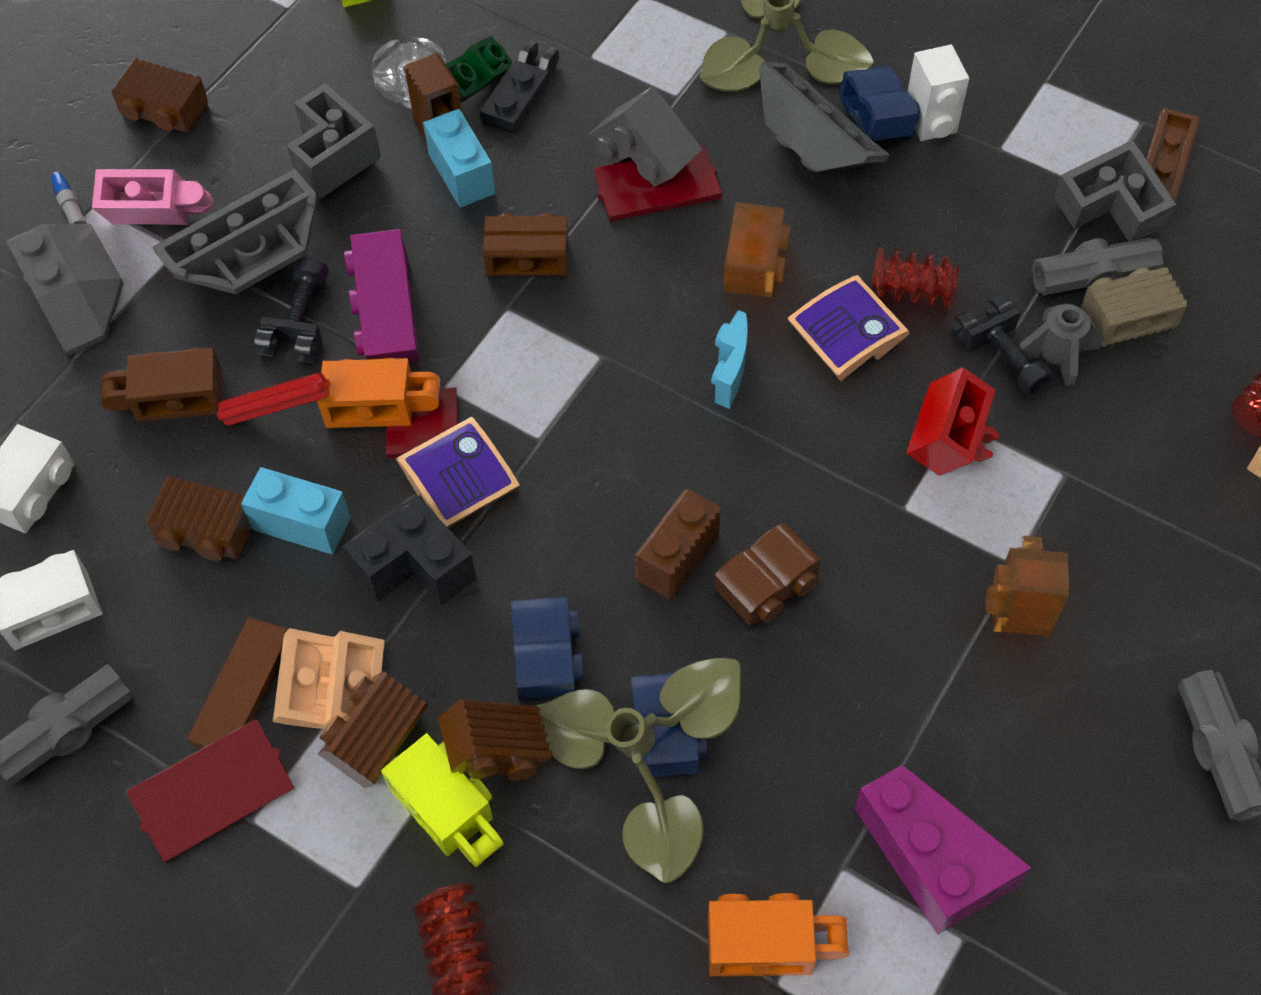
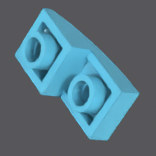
(731, 361)

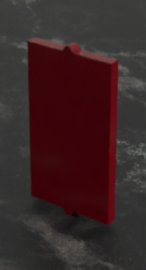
(630, 195)
(210, 790)

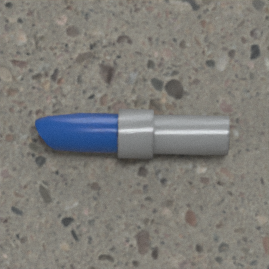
(67, 199)

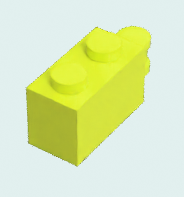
(443, 801)

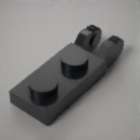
(519, 88)

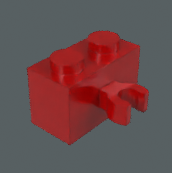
(953, 423)

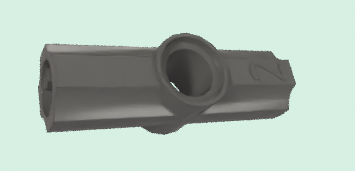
(1095, 261)
(61, 723)
(1224, 743)

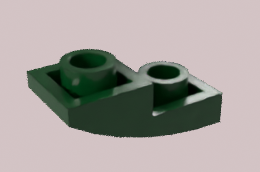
(479, 67)

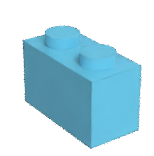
(459, 158)
(296, 510)

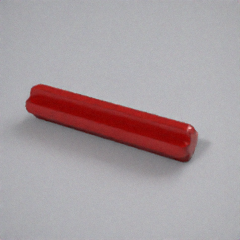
(274, 399)

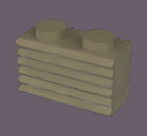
(1134, 305)

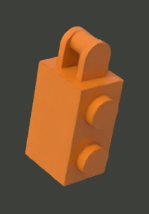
(376, 393)
(770, 936)

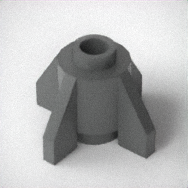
(1062, 338)

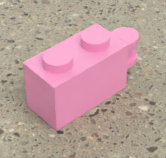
(147, 197)

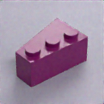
(382, 296)
(937, 849)

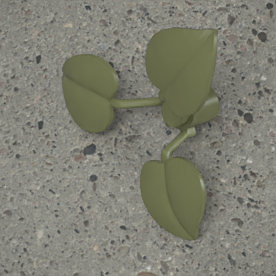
(734, 65)
(705, 701)

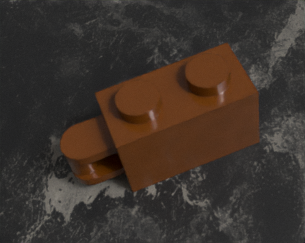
(166, 385)

